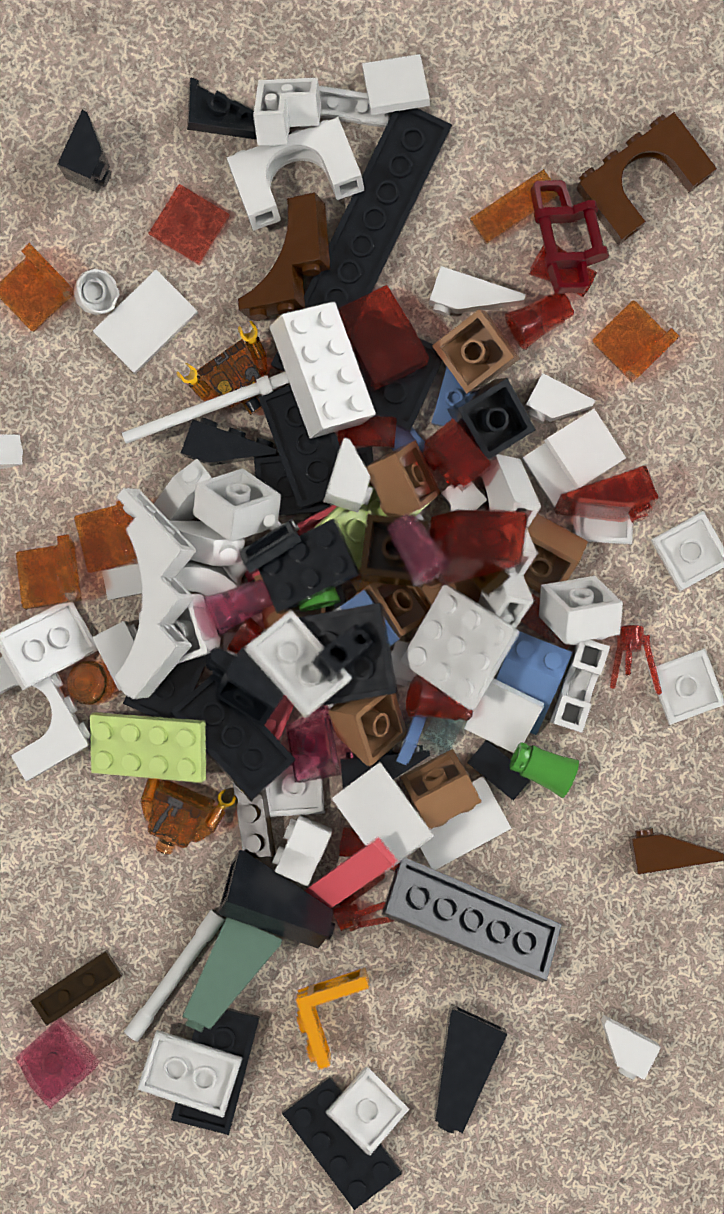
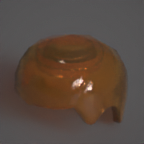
(90, 683)

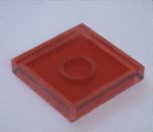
(189, 224)

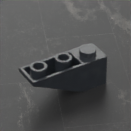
(220, 447)
(353, 767)

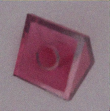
(313, 746)

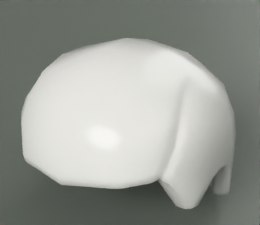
(96, 292)

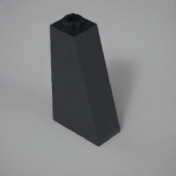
(273, 903)
(467, 1060)

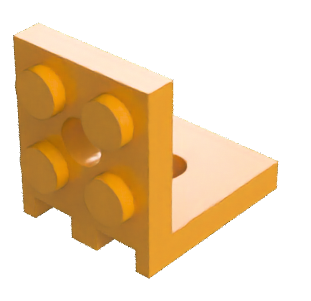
(320, 993)

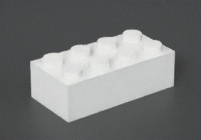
(322, 369)

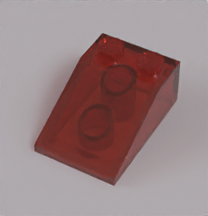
(382, 337)
(612, 499)
(478, 542)

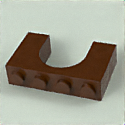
(665, 141)

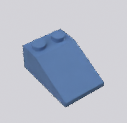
(534, 670)

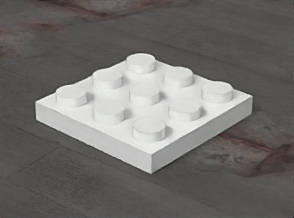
(459, 646)

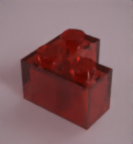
(456, 454)

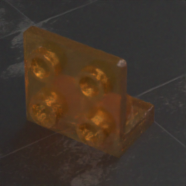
(34, 289)
(633, 341)
(105, 538)
(49, 574)

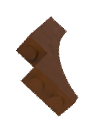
(302, 254)

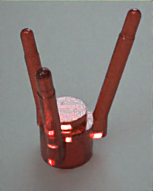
(630, 641)
(350, 916)

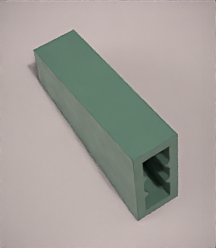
(231, 965)

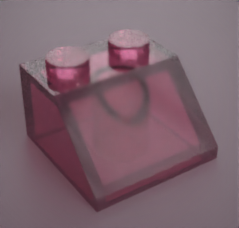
(56, 1062)

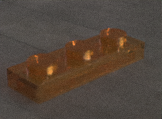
(510, 209)

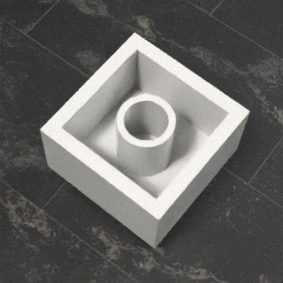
(235, 504)
(580, 609)

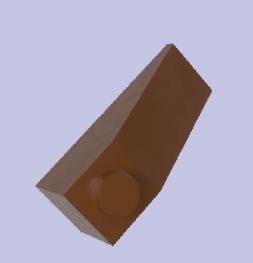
(662, 852)

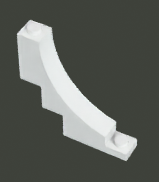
(511, 491)
(161, 556)

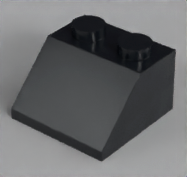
(84, 157)

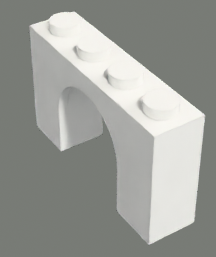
(321, 145)
(64, 736)

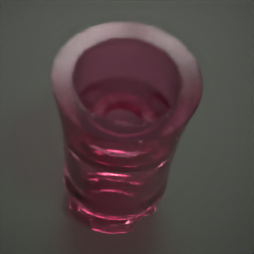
(417, 550)
(237, 605)

